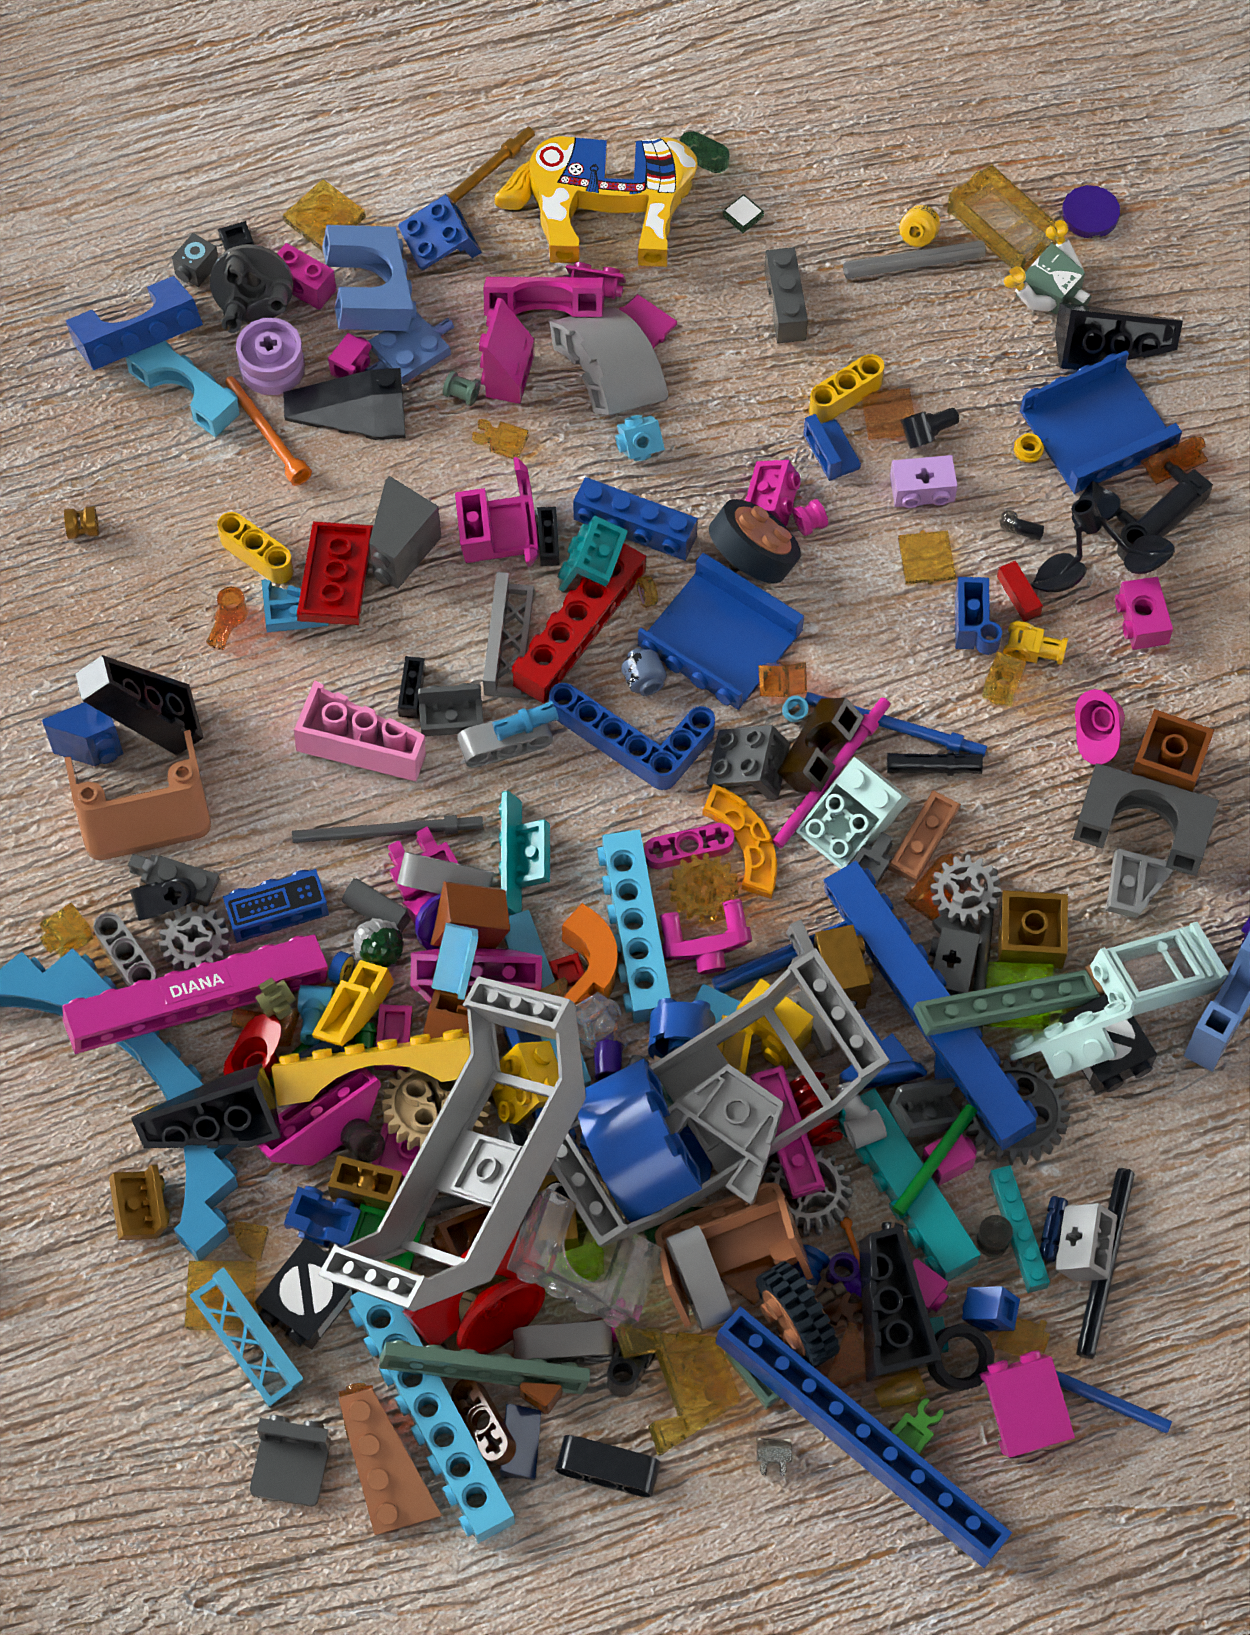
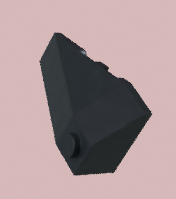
(223, 1112)

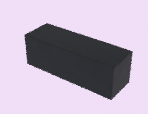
(548, 536)
(411, 681)

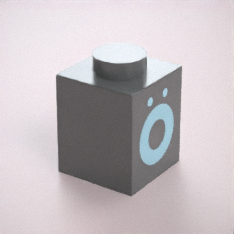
(194, 260)

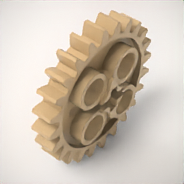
(406, 1112)

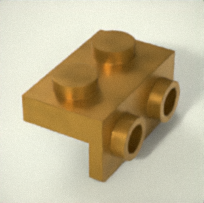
(139, 1204)

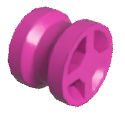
(810, 517)

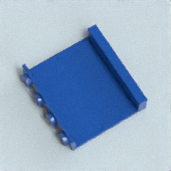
(1096, 422)
(722, 632)

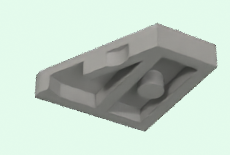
(1134, 882)

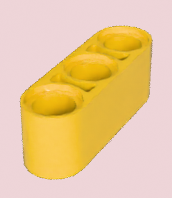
(853, 377)
(260, 559)

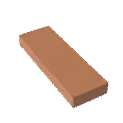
(924, 836)

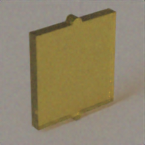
(926, 557)

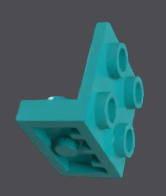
(593, 552)

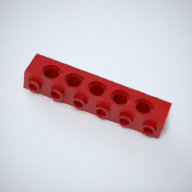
(595, 612)

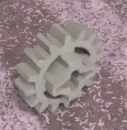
(970, 878)
(190, 934)

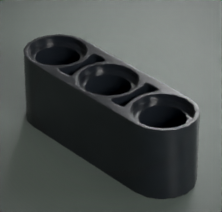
(607, 1466)

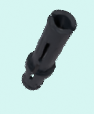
(935, 763)

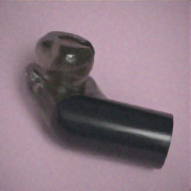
(1011, 523)

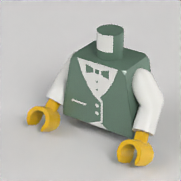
(1053, 277)

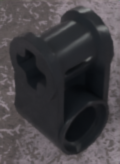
(158, 898)
(634, 1366)

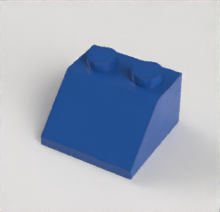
(83, 735)

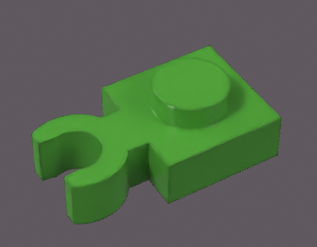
(915, 1430)

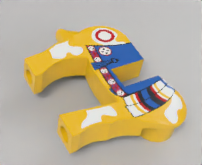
(572, 175)

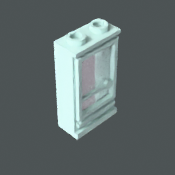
(1160, 969)

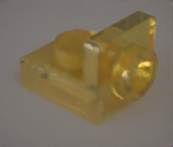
(1025, 1338)

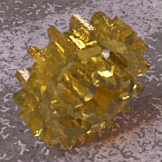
(689, 886)

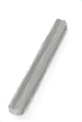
(914, 259)

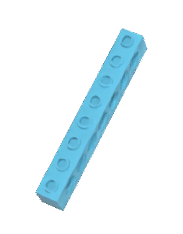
(480, 1521)

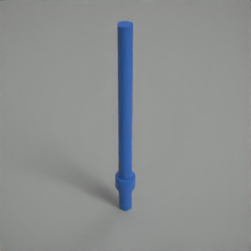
(953, 742)

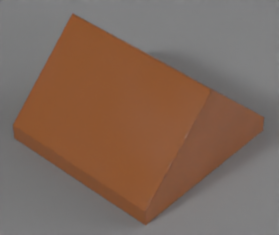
(474, 908)

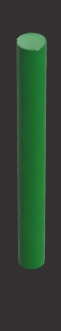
(934, 1160)

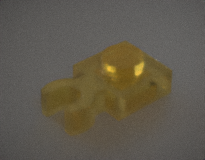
(503, 440)

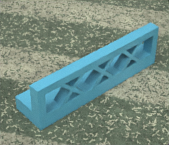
(256, 1328)

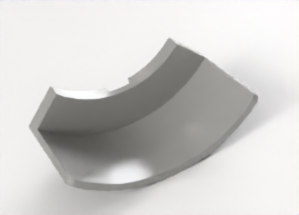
(616, 360)

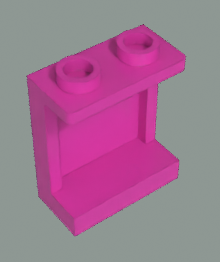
(1027, 1403)

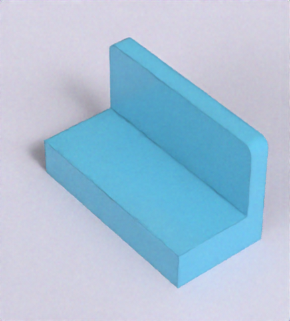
(455, 959)

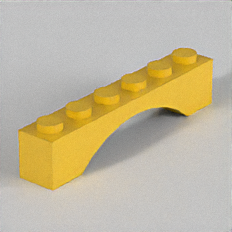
(302, 1078)

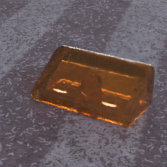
(921, 896)

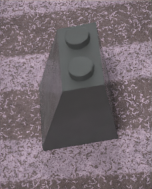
(402, 533)

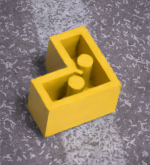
(794, 1019)

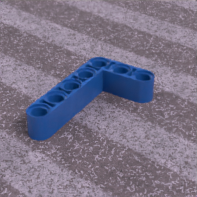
(633, 740)

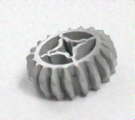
(834, 1201)

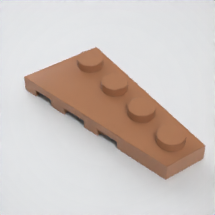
(386, 1472)

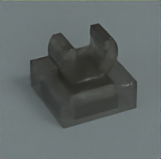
(773, 1450)

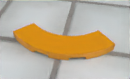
(751, 837)

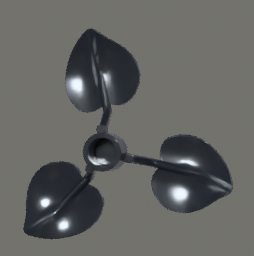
(1089, 515)

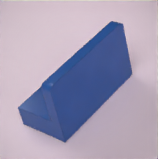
(830, 447)

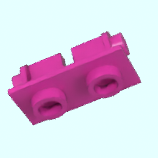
(611, 277)

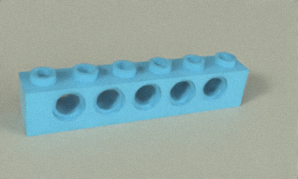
(628, 850)

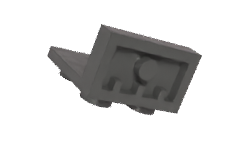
(749, 758)

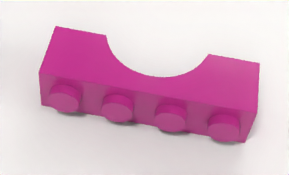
(568, 294)

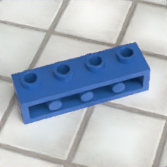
(645, 520)

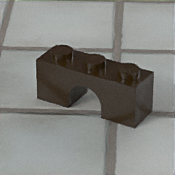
(829, 724)

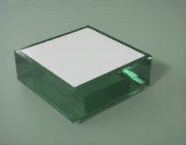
(743, 213)

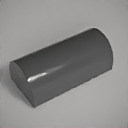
(374, 904)

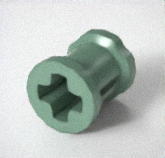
(461, 388)

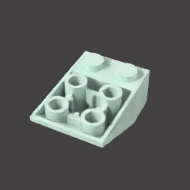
(852, 813)

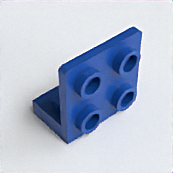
(438, 232)

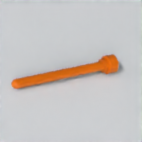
(295, 469)

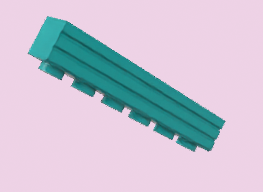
(1023, 1237)

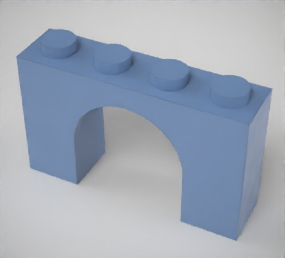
(380, 252)
(1223, 1014)

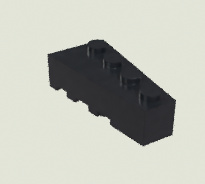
(141, 701)
(893, 1308)

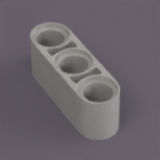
(482, 747)
(430, 873)
(119, 944)
(699, 1277)
(565, 1342)

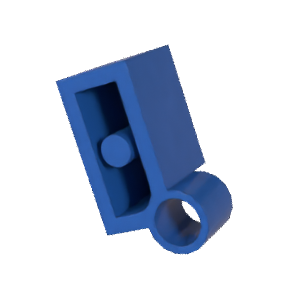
(973, 616)

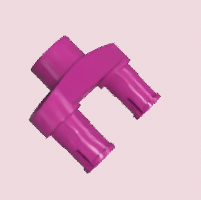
(710, 950)

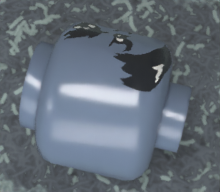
(644, 671)

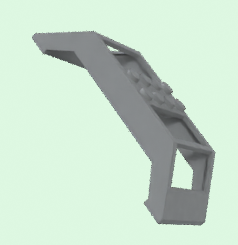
(699, 1060)
(471, 1163)

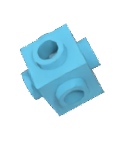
(639, 437)

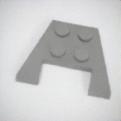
(739, 1116)

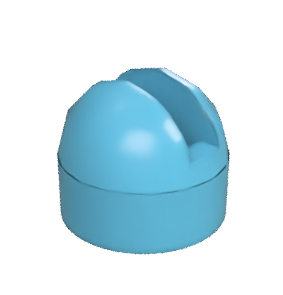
(791, 703)

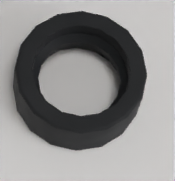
(984, 1350)

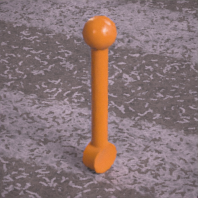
(846, 1224)

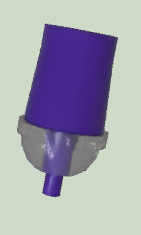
(608, 1055)

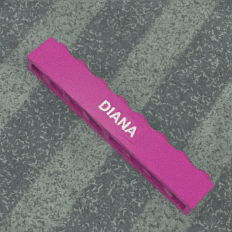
(191, 993)

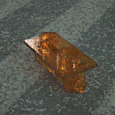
(1184, 455)

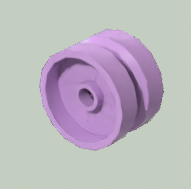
(270, 356)

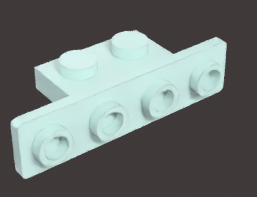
(1076, 1043)

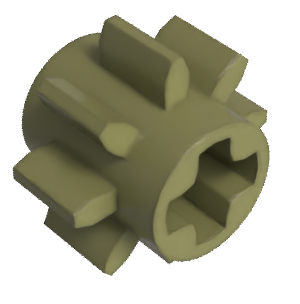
(275, 998)

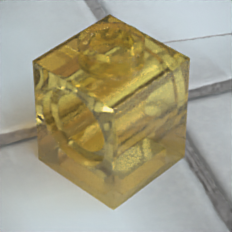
(1008, 669)
(65, 931)

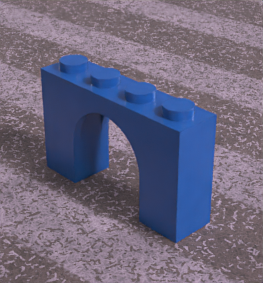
(107, 342)

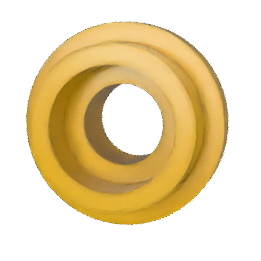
(1028, 441)

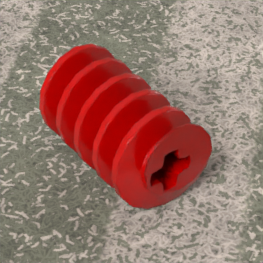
(809, 1103)

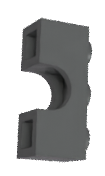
(787, 295)

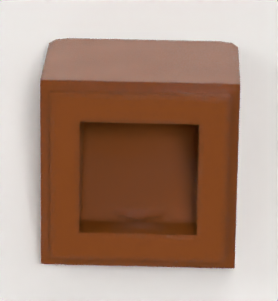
(541, 1395)

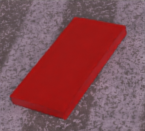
(335, 573)

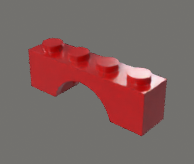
(442, 1318)

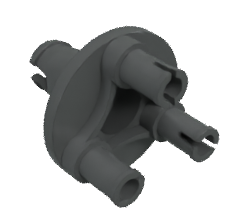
(250, 285)

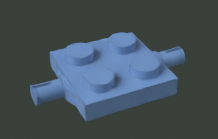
(412, 349)

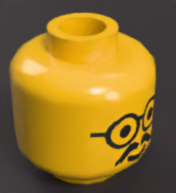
(919, 226)

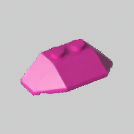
(495, 964)
(315, 1127)

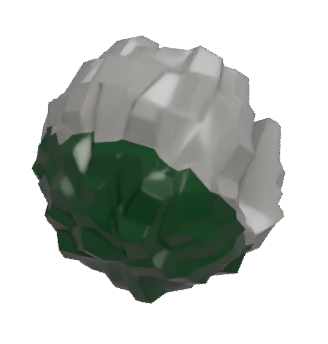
(378, 942)

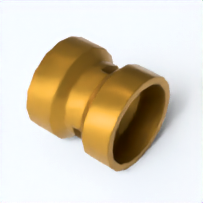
(88, 522)

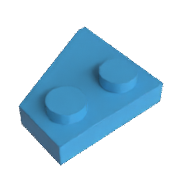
(282, 607)

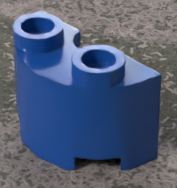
(321, 1219)

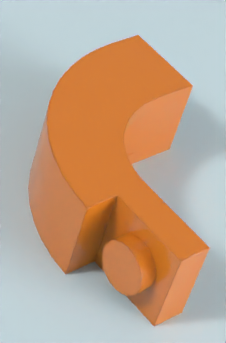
(595, 941)

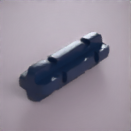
(1052, 1228)

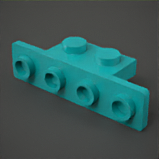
(523, 851)

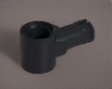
(923, 427)

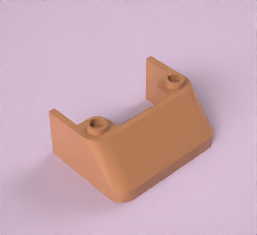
(142, 819)
(736, 1237)

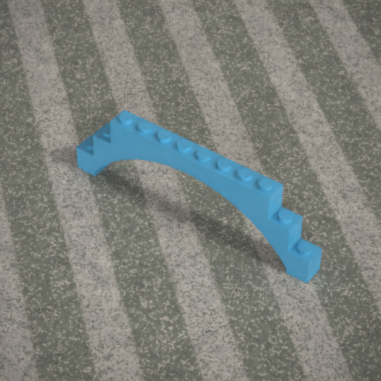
(208, 1172)

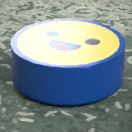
(341, 967)

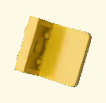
(532, 1062)

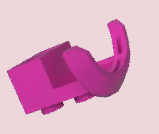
(498, 526)

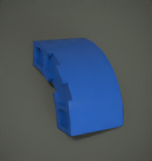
(633, 1144)

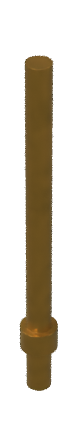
(508, 150)

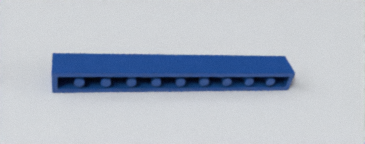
(912, 981)
(862, 1437)

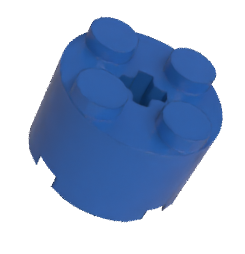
(676, 1024)

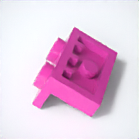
(774, 488)

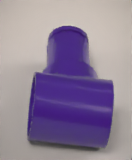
(851, 1283)

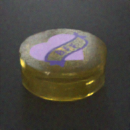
(647, 591)

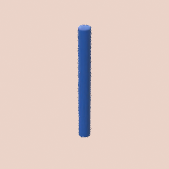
(1114, 1403)

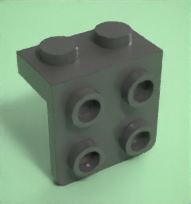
(290, 1461)

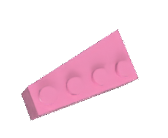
(357, 736)

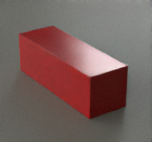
(1019, 591)

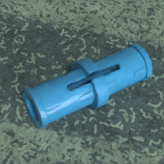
(525, 720)

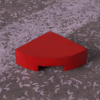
(567, 967)

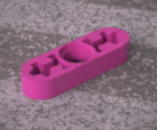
(664, 844)

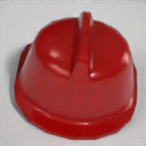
(255, 1045)

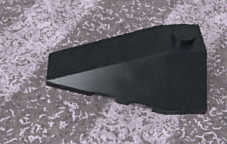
(1092, 333)
(355, 403)

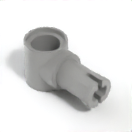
(861, 1124)

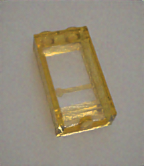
(1002, 217)

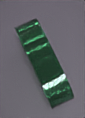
(706, 150)

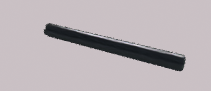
(1100, 1288)

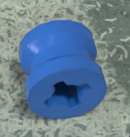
(817, 1260)

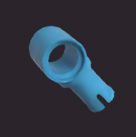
(311, 1006)

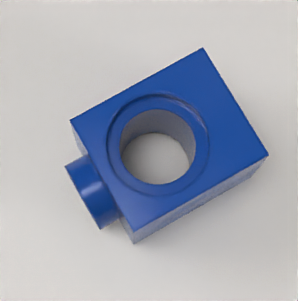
(991, 1308)

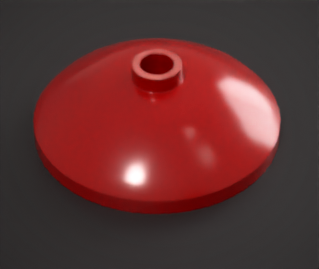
(497, 1313)

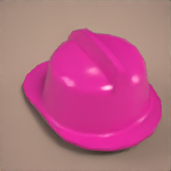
(1098, 726)

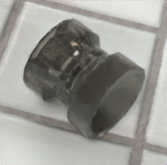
(362, 1140)
(997, 1229)

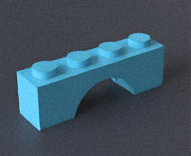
(211, 405)

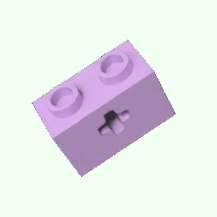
(923, 481)

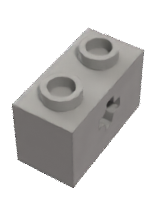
(1086, 1242)

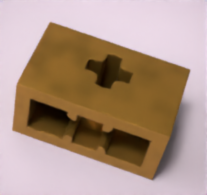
(364, 1183)

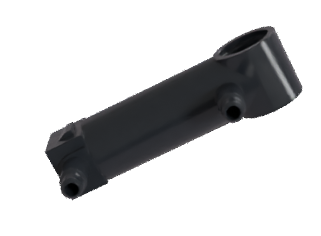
(1169, 511)

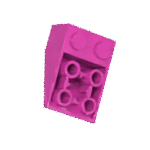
(505, 354)

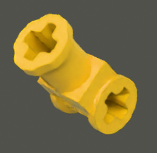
(1033, 644)

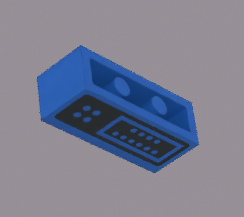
(275, 905)

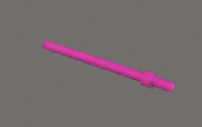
(866, 728)

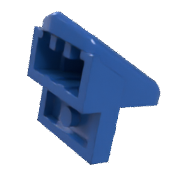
(900, 1068)

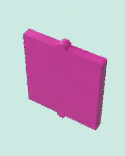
(650, 319)

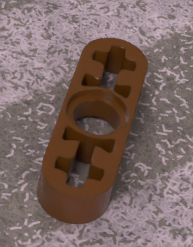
(495, 1428)

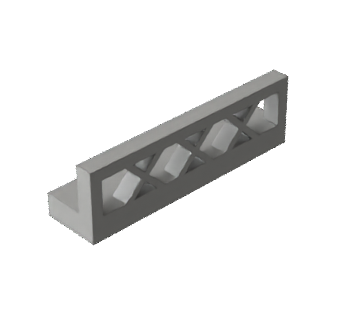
(497, 632)

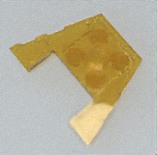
(694, 1375)

